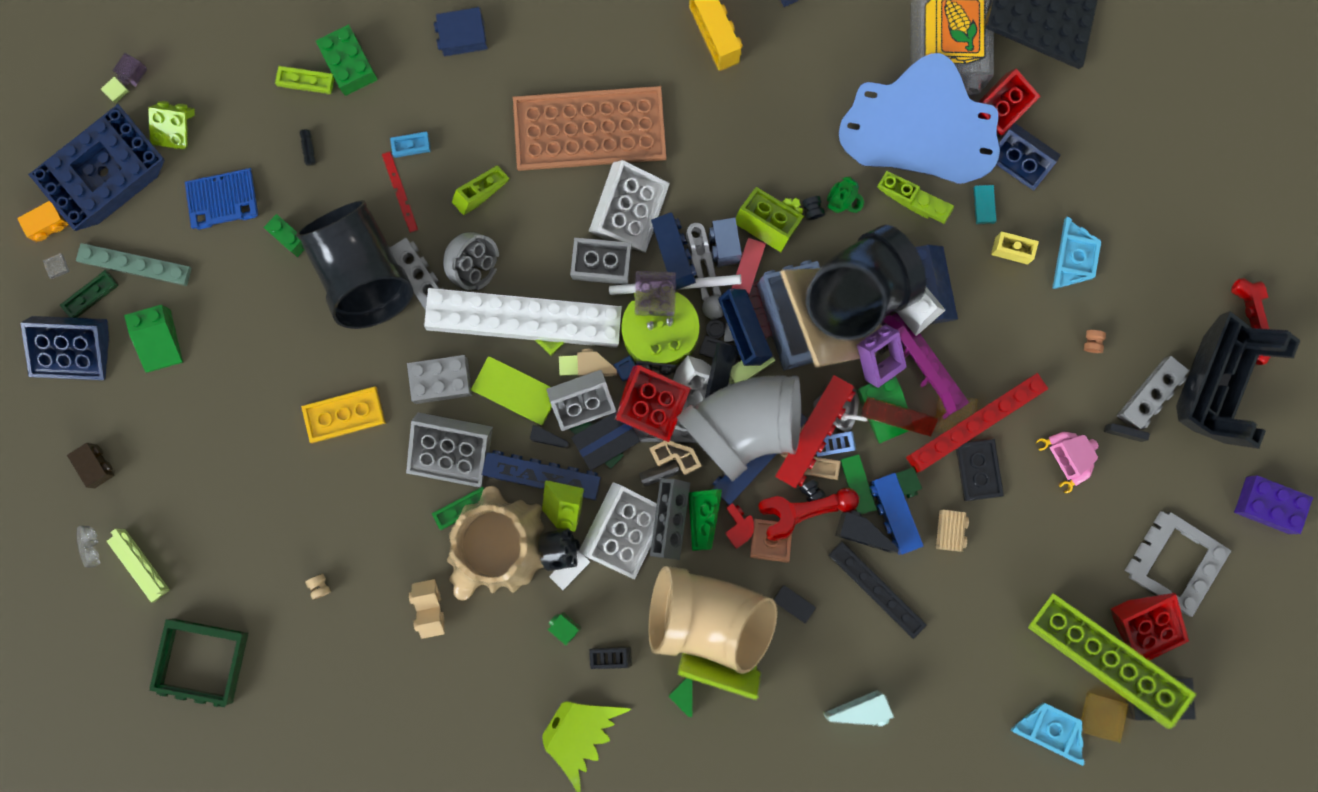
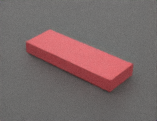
(749, 264)

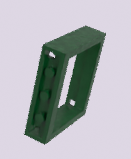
(164, 653)

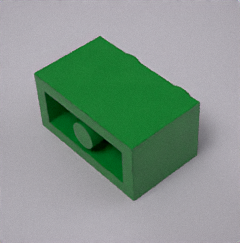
(284, 234)
(563, 628)

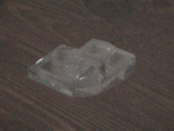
(86, 539)

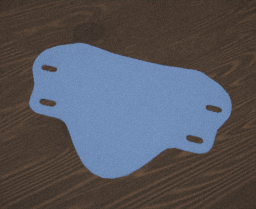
(923, 124)

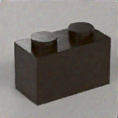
(91, 465)

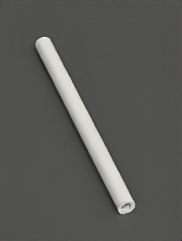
(700, 282)

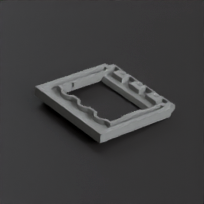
(1205, 572)

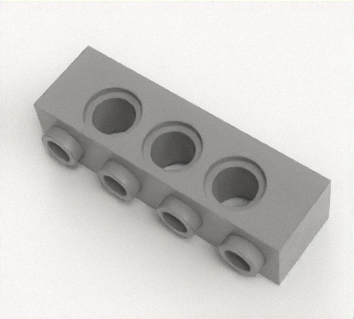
(406, 249)
(1131, 414)

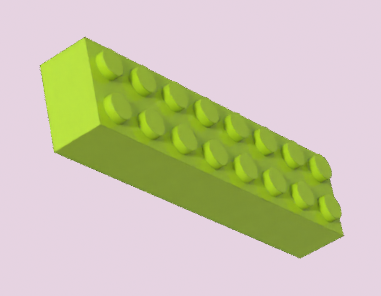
(1112, 661)

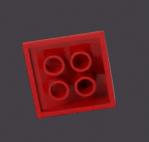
(652, 402)
(1151, 624)

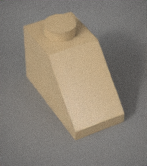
(592, 361)

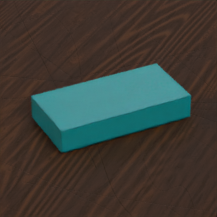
(984, 204)

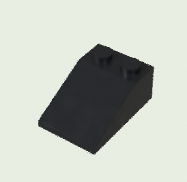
(862, 531)

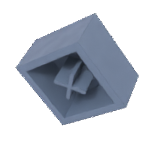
(726, 242)

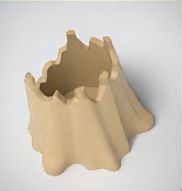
(495, 544)

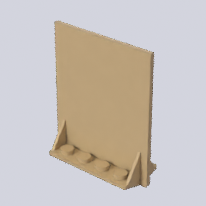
(823, 348)

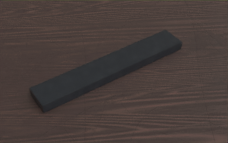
(877, 590)

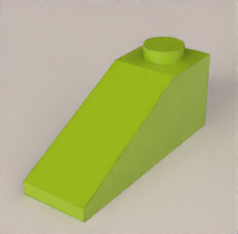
(478, 190)

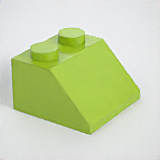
(562, 504)

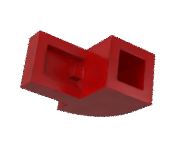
(742, 530)

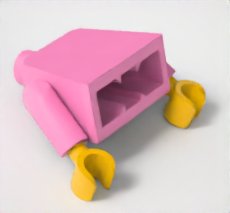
(1075, 456)

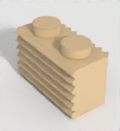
(951, 530)

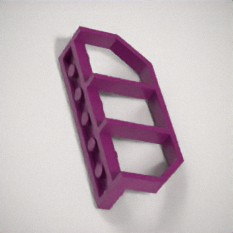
(929, 364)

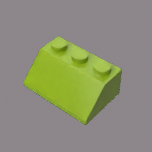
(768, 219)

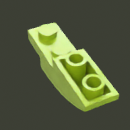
(913, 198)

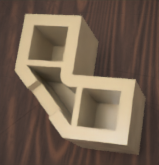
(668, 451)
(429, 617)

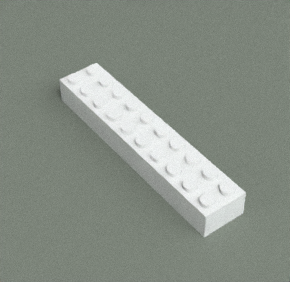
(522, 317)

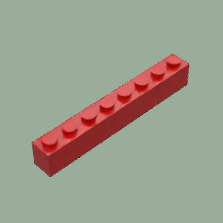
(977, 423)

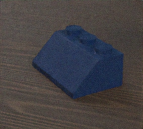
(1025, 156)

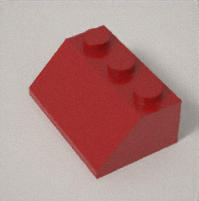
(1011, 98)

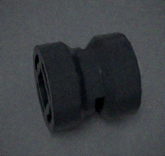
(813, 207)
(812, 490)

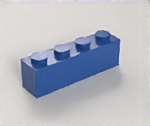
(896, 513)

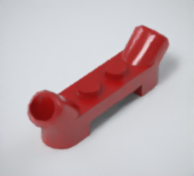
(1253, 295)

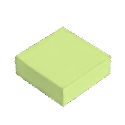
(115, 90)
(568, 365)

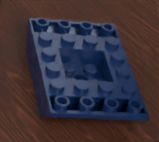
(73, 174)

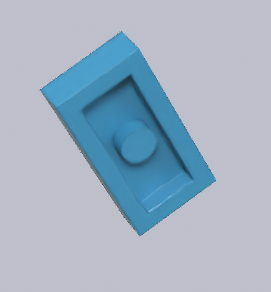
(410, 144)

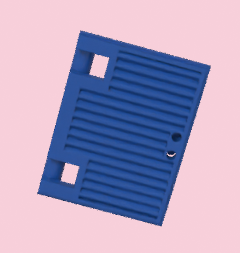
(221, 198)

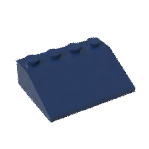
(66, 347)

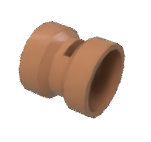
(1094, 341)

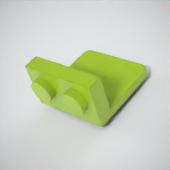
(169, 124)

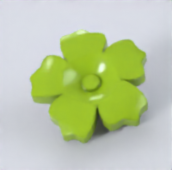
(793, 204)

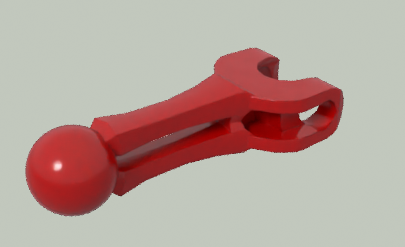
(794, 513)

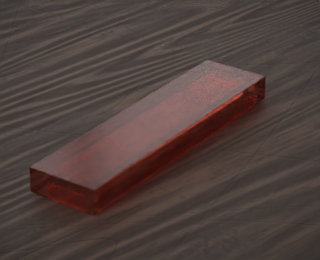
(899, 416)

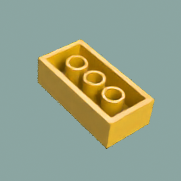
(717, 32)

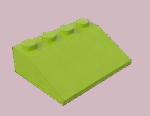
(720, 675)

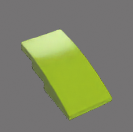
(513, 390)

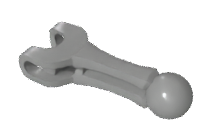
(700, 251)

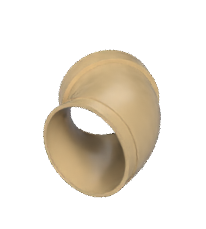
(710, 619)

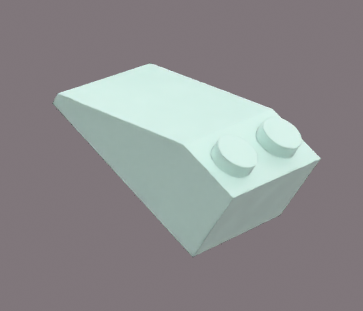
(868, 709)

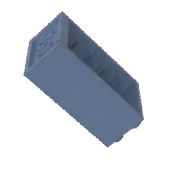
(782, 318)

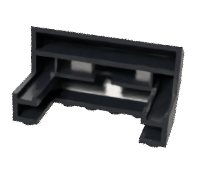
(1221, 376)

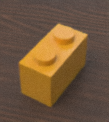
(42, 222)

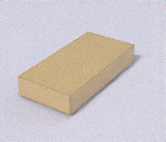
(825, 469)

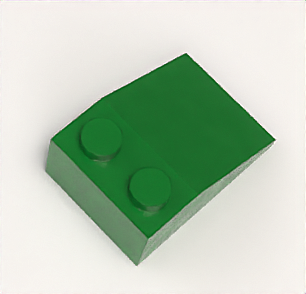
(154, 337)
(890, 393)

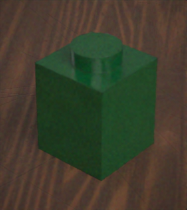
(909, 482)

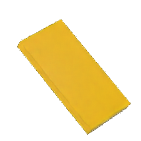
(343, 414)

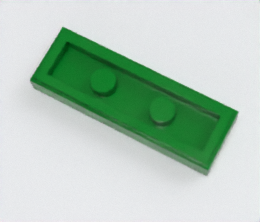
(857, 481)
(450, 514)

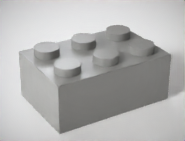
(601, 261)
(439, 379)
(581, 400)

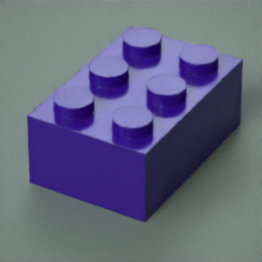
(1273, 505)

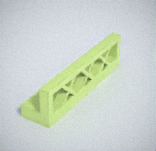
(137, 564)

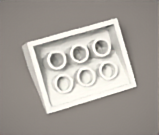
(628, 205)
(621, 531)

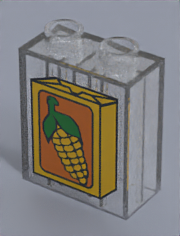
(957, 32)

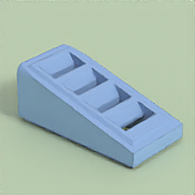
(852, 446)

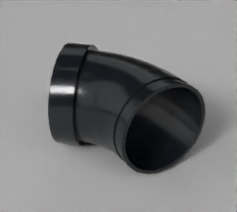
(356, 267)
(866, 284)

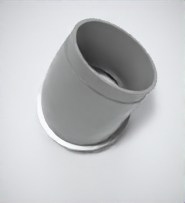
(747, 421)

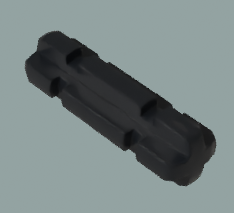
(307, 147)

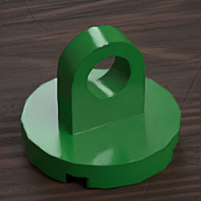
(843, 195)

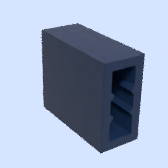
(460, 31)

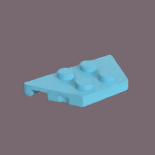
(1076, 256)
(1053, 731)

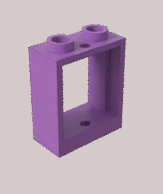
(891, 366)

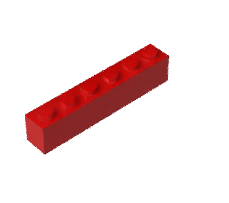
(815, 431)

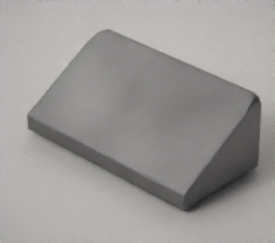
(654, 474)

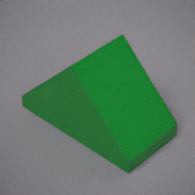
(682, 696)

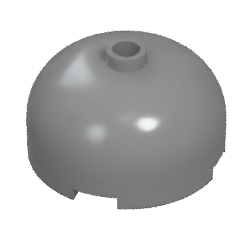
(465, 253)

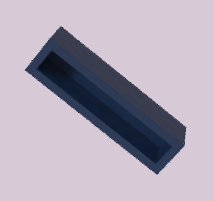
(672, 249)
(745, 327)

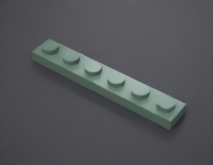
(133, 264)

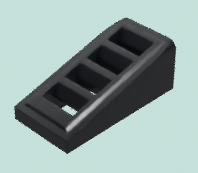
(543, 436)
(627, 658)

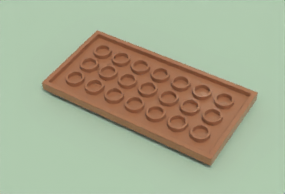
(589, 128)

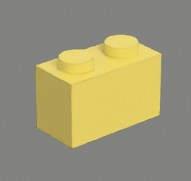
(1014, 248)

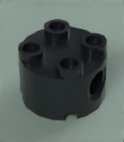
(558, 550)

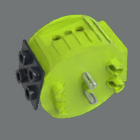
(661, 340)

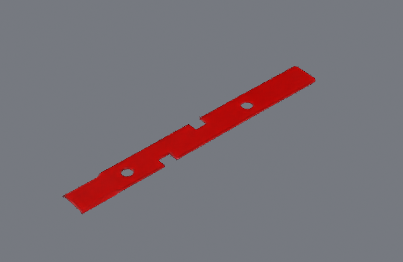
(401, 196)

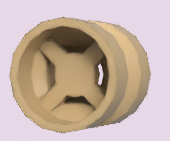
(316, 582)

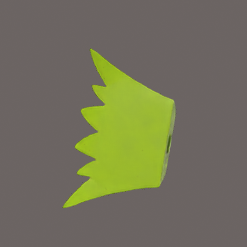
(576, 733)

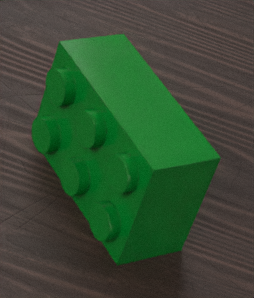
(346, 60)

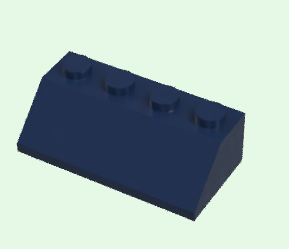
(938, 280)

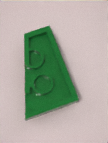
(703, 517)

